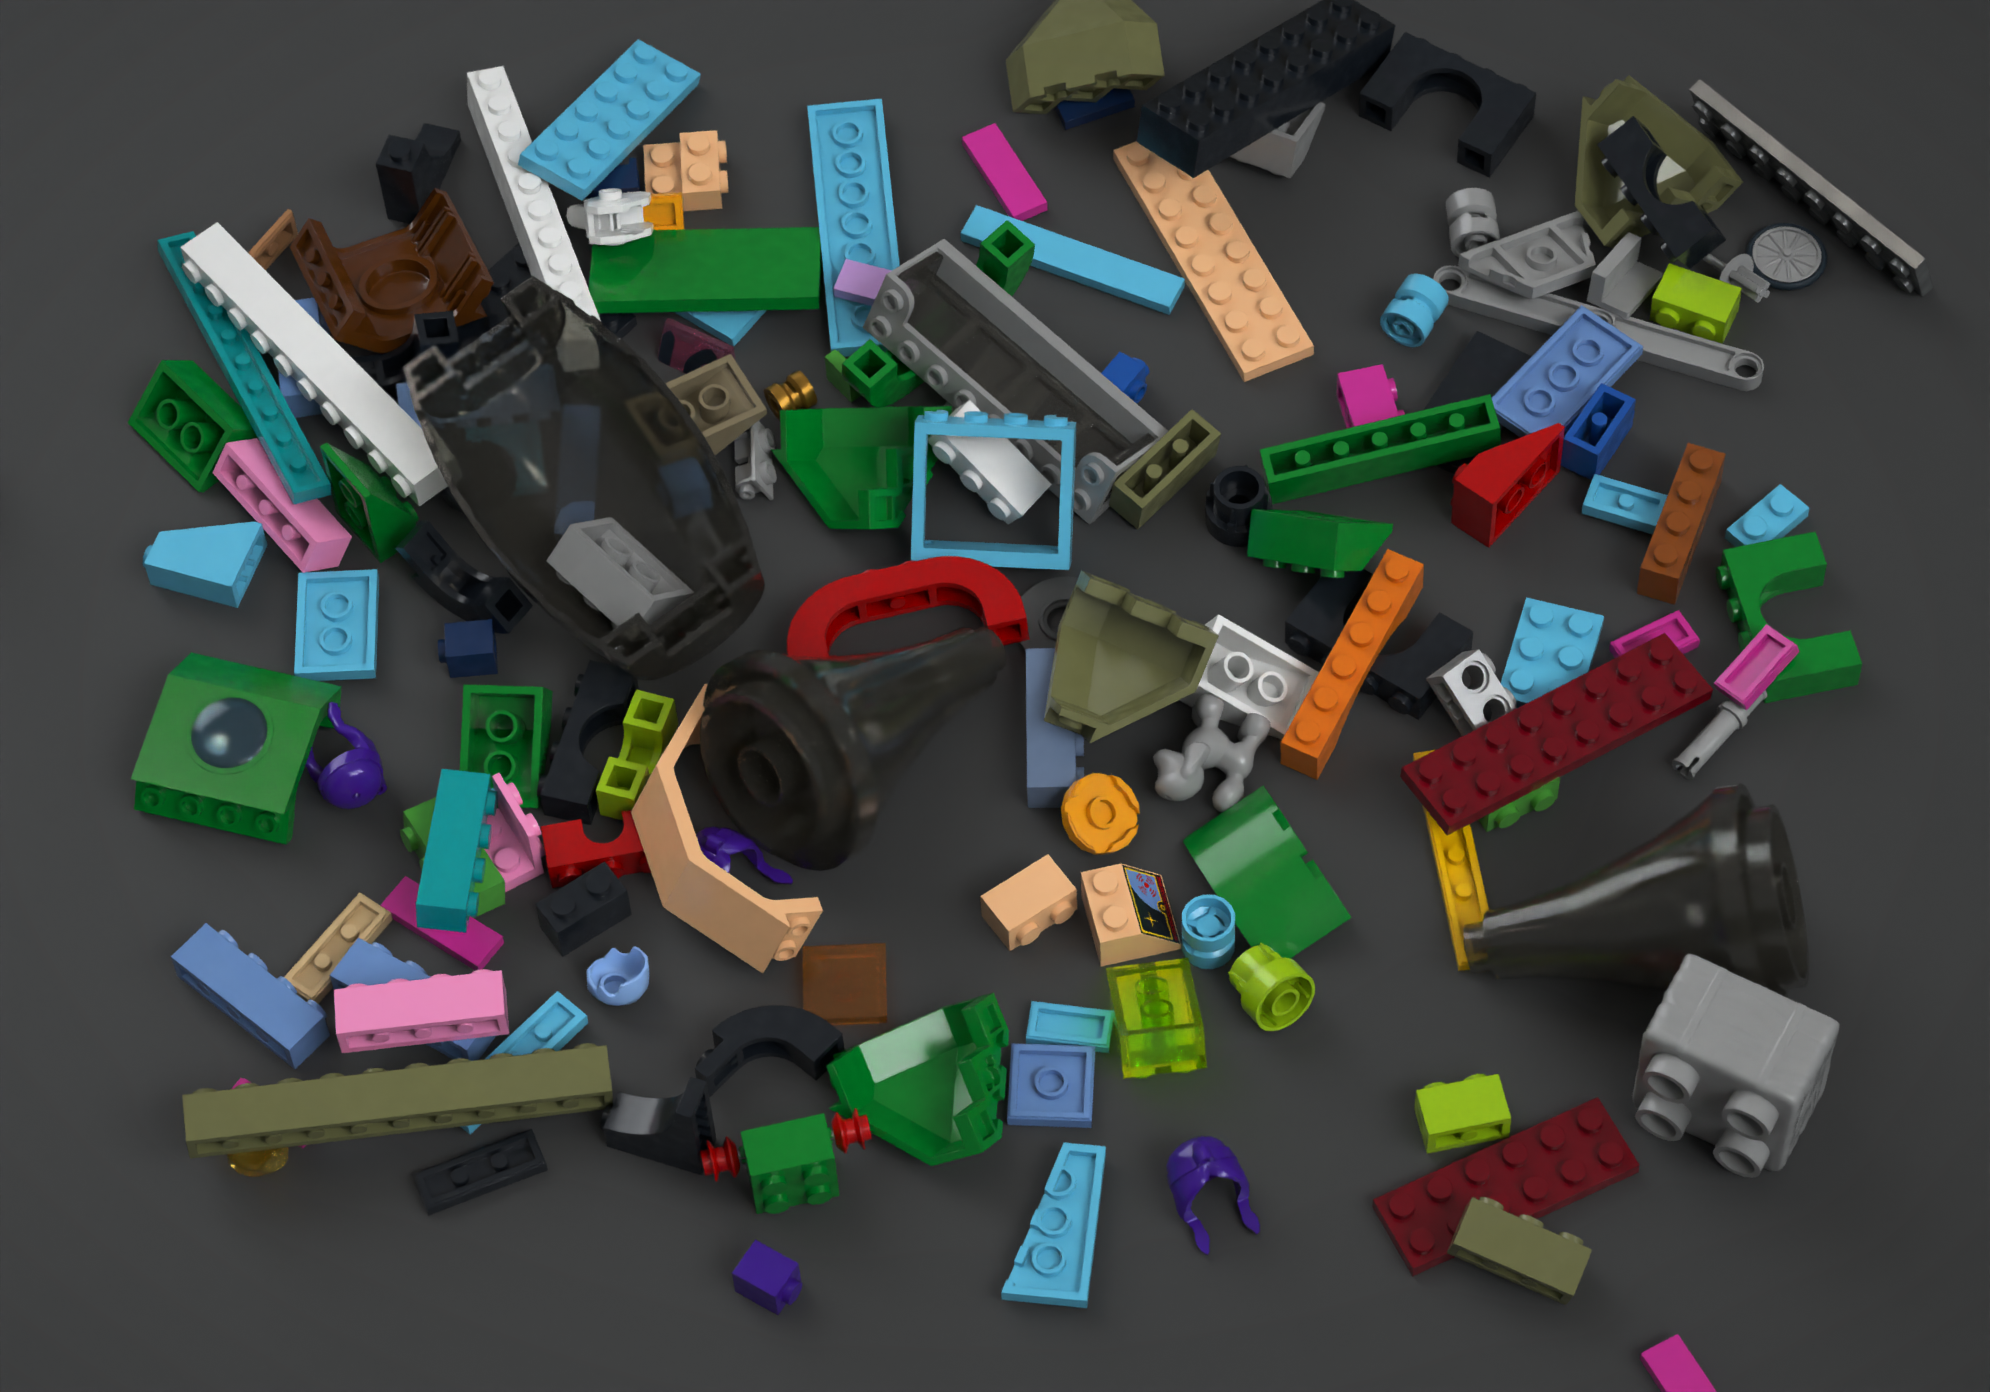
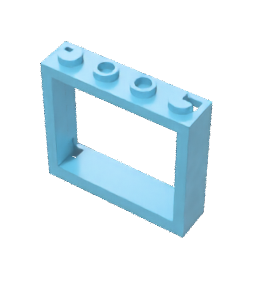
(1012, 426)

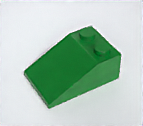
(367, 503)
(507, 734)

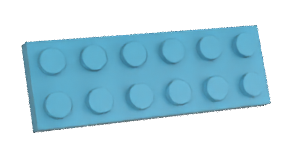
(609, 120)

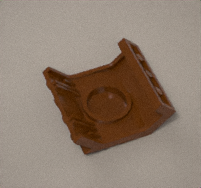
(380, 284)

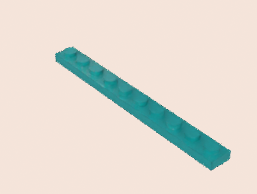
(251, 384)

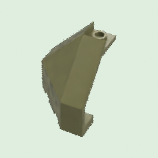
(1083, 53)
(1689, 172)
(1121, 659)

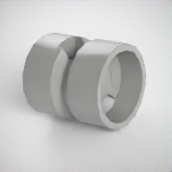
(1471, 219)

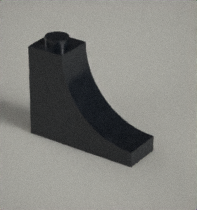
(413, 168)
(663, 1128)

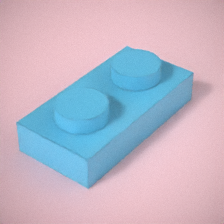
(1623, 504)
(1768, 519)

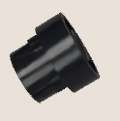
(1230, 504)

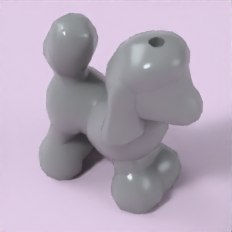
(1209, 747)

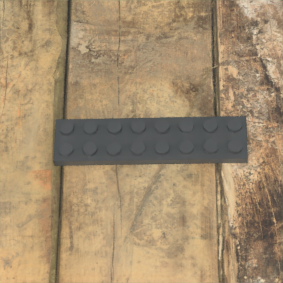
(1805, 184)

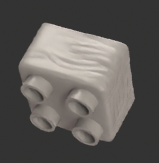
(1732, 1067)

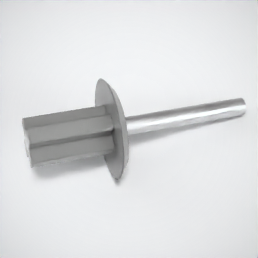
(1740, 273)

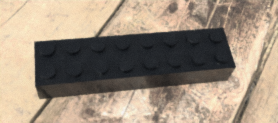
(1264, 84)

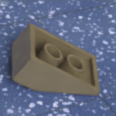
(719, 401)

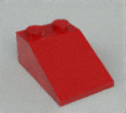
(1504, 482)

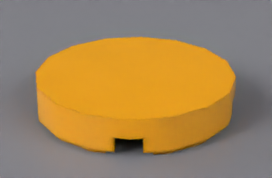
(1100, 813)

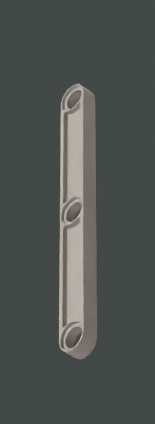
(1660, 344)

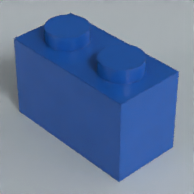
(1598, 431)

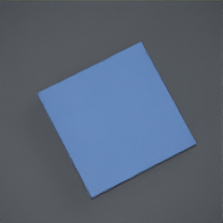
(1051, 1085)

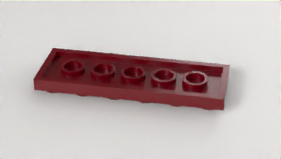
(1525, 1173)

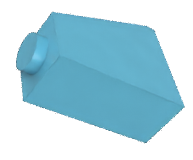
(207, 560)

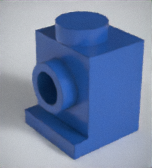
(1128, 375)

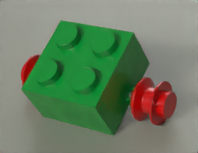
(789, 1159)

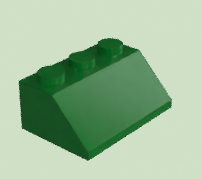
(189, 420)
(1314, 540)

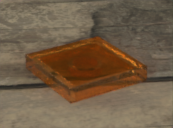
(846, 983)

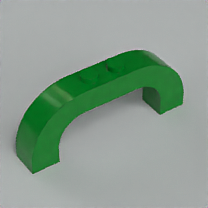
(884, 377)

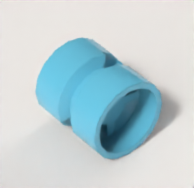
(1414, 310)
(1208, 931)

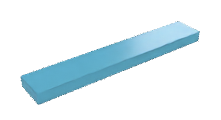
(1084, 262)

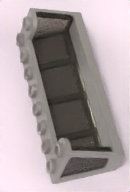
(989, 349)

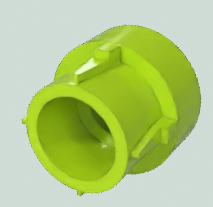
(1271, 987)

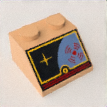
(1128, 913)

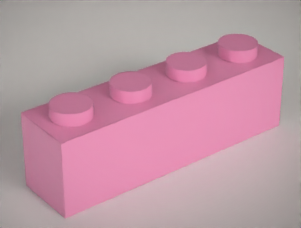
(301, 530)
(421, 1011)

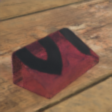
(689, 348)

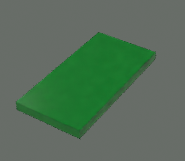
(709, 271)

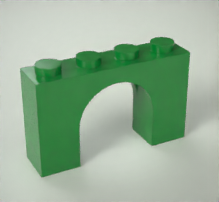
(1777, 567)

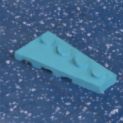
(1060, 1243)

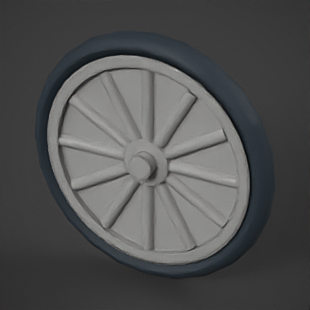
(1787, 256)

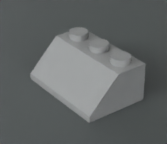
(1284, 147)
(616, 572)

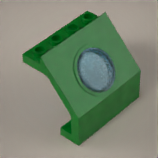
(230, 746)

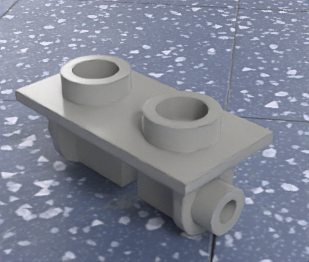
(759, 472)

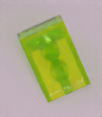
(1156, 1018)

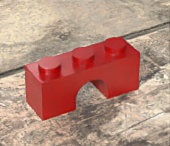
(573, 854)

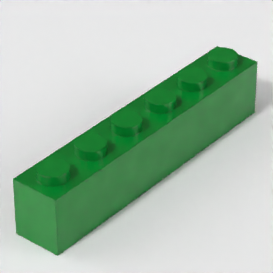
(1380, 449)

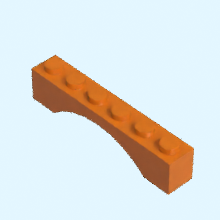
(1326, 706)

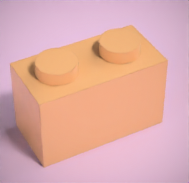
(1029, 903)

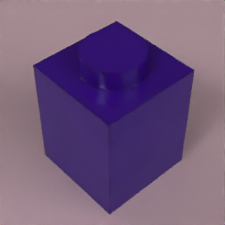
(767, 1278)

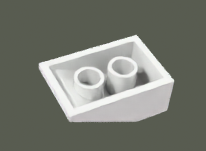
(1253, 678)

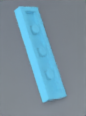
(547, 1027)

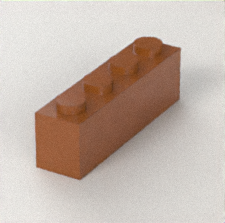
(1681, 523)

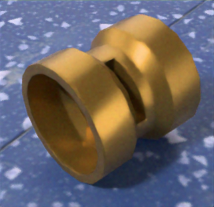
(790, 395)

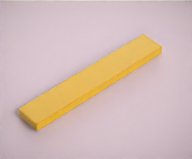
(1458, 879)

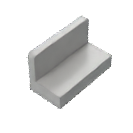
(1621, 281)

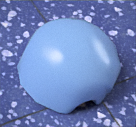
(619, 977)

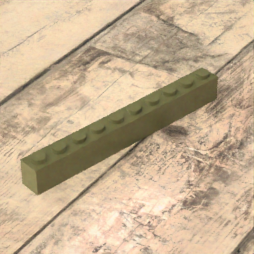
(397, 1100)

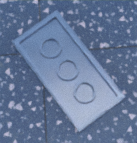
(1565, 374)

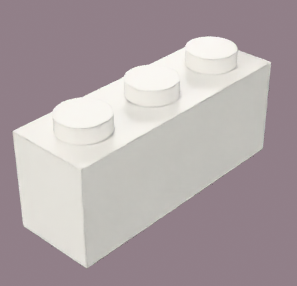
(992, 470)

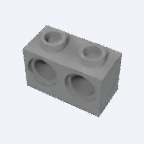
(1467, 704)

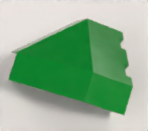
(854, 462)
(930, 1081)

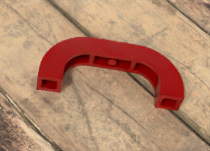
(906, 590)

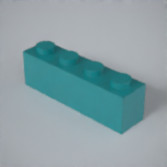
(454, 851)

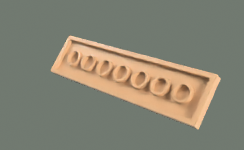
(1216, 263)

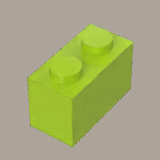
(1695, 303)
(1462, 1112)

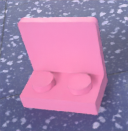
(514, 837)

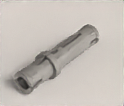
(1728, 719)

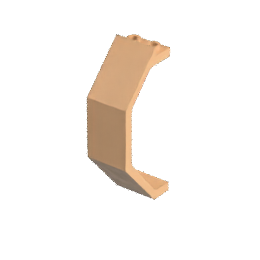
(700, 889)

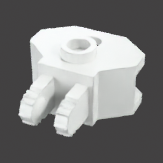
(612, 217)

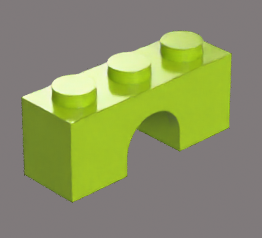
(647, 732)

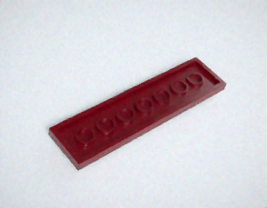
(1555, 733)

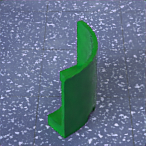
(1259, 869)

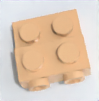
(688, 168)

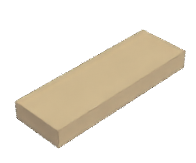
(360, 920)

